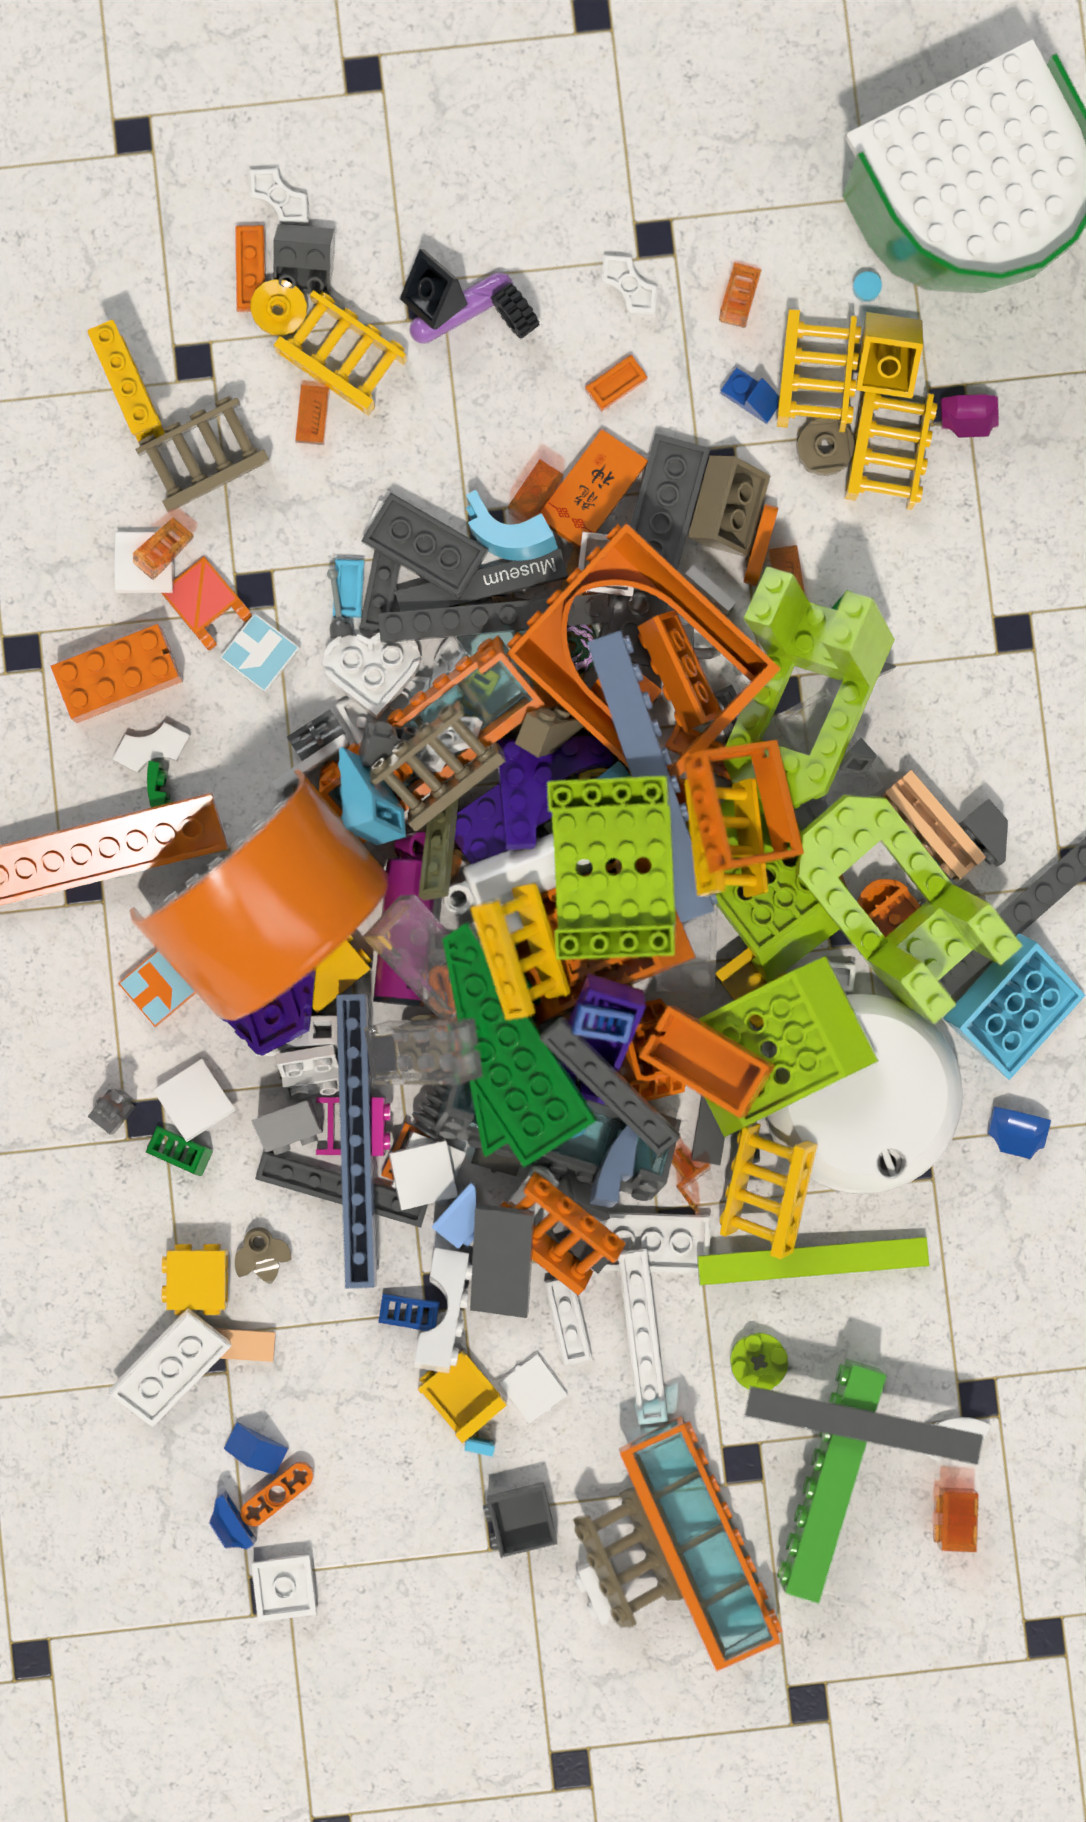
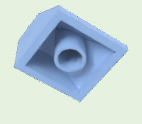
(458, 1219)

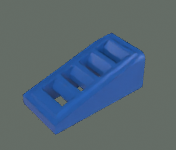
(622, 1026)
(421, 1303)

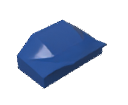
(1018, 1132)
(228, 1524)

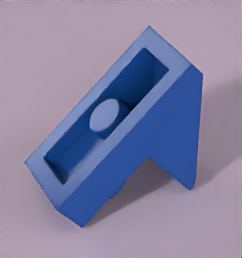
(751, 395)

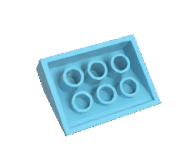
(1014, 1007)

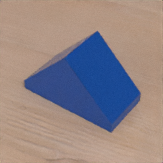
(255, 1449)

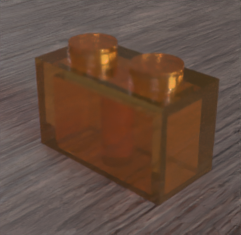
(535, 491)
(956, 1519)

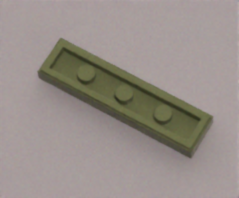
(438, 854)

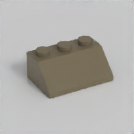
(729, 505)

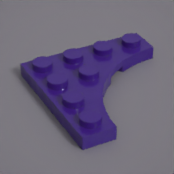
(525, 780)

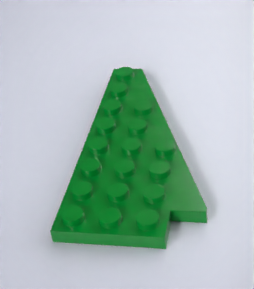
(524, 1087)

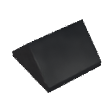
(432, 291)

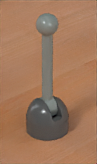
(339, 626)

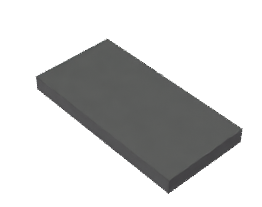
(425, 546)
(502, 1260)

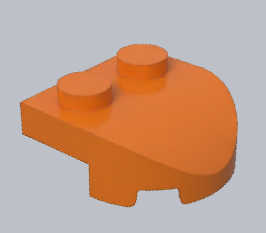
(887, 904)

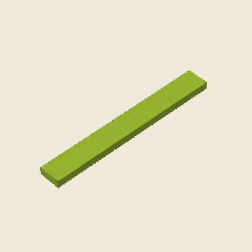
(813, 1261)

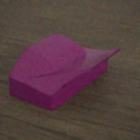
(970, 415)

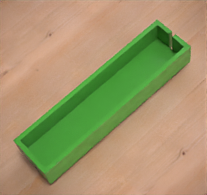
(828, 1489)

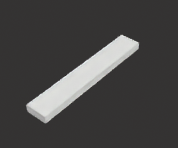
(642, 1336)

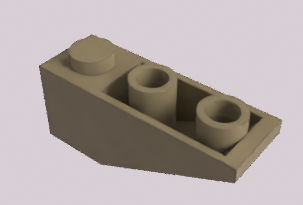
(547, 730)

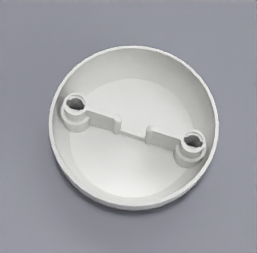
(894, 1107)

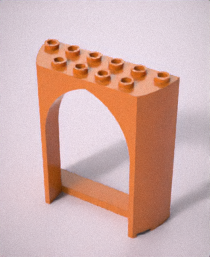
(635, 564)

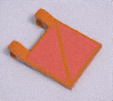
(202, 597)

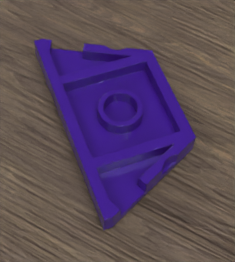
(278, 1020)

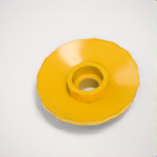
(290, 300)

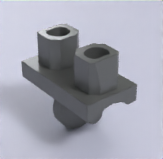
(315, 734)

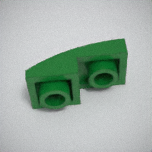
(155, 780)

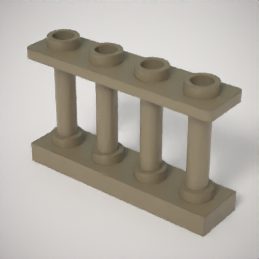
(226, 470)
(442, 793)
(599, 1557)

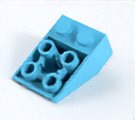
(368, 809)

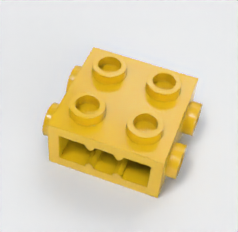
(196, 1279)

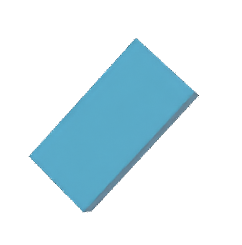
(350, 587)

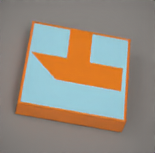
(156, 988)

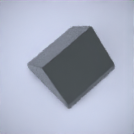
(858, 758)

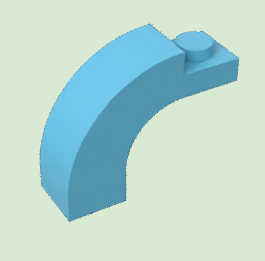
(510, 542)

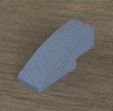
(615, 1167)

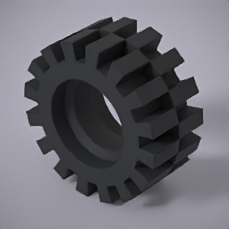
(515, 310)

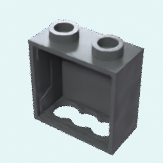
(520, 1520)

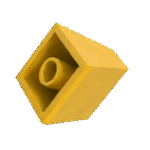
(889, 355)

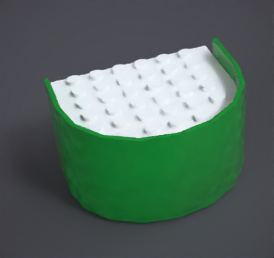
(975, 176)

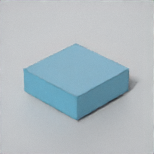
(480, 1446)

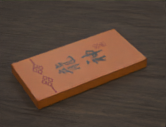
(593, 488)

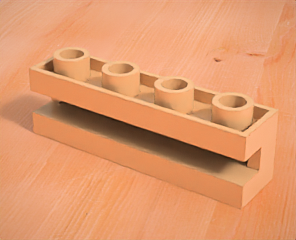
(934, 826)

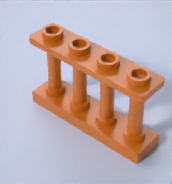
(555, 1256)

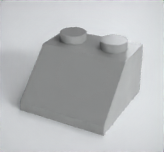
(288, 1126)

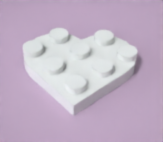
(371, 670)

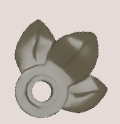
(262, 1259)

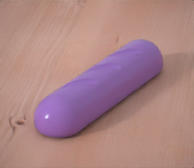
(478, 300)

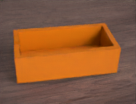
(116, 673)
(707, 1061)

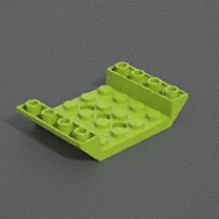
(603, 911)
(777, 924)
(813, 1034)

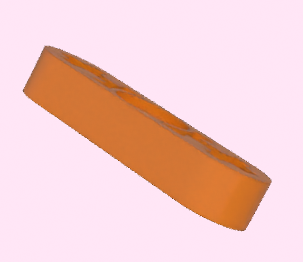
(760, 545)
(255, 1501)

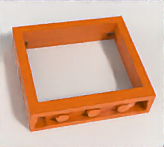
(774, 798)

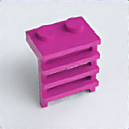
(380, 1114)

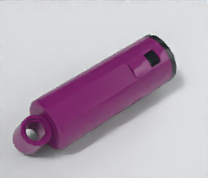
(404, 879)

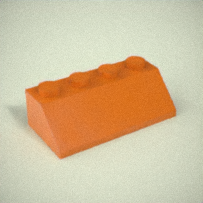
(679, 670)

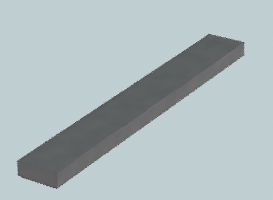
(863, 1425)

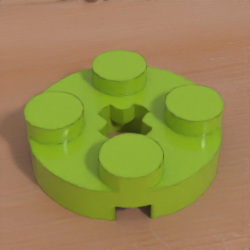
(754, 1345)

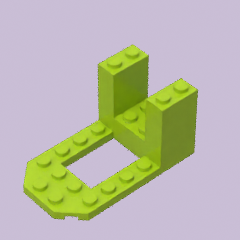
(834, 643)
(930, 938)

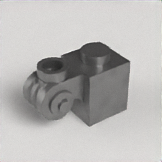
(112, 1110)

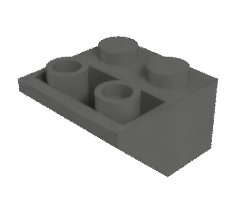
(304, 257)

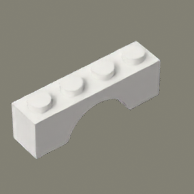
(436, 1346)

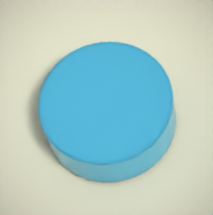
(867, 286)

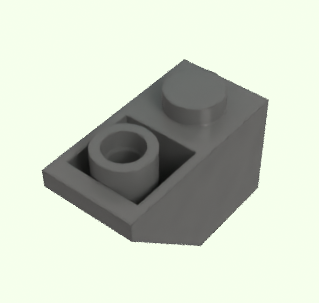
(381, 739)
(989, 831)

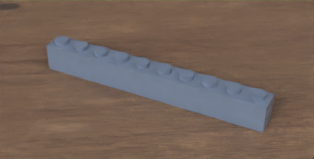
(646, 758)
(356, 1142)

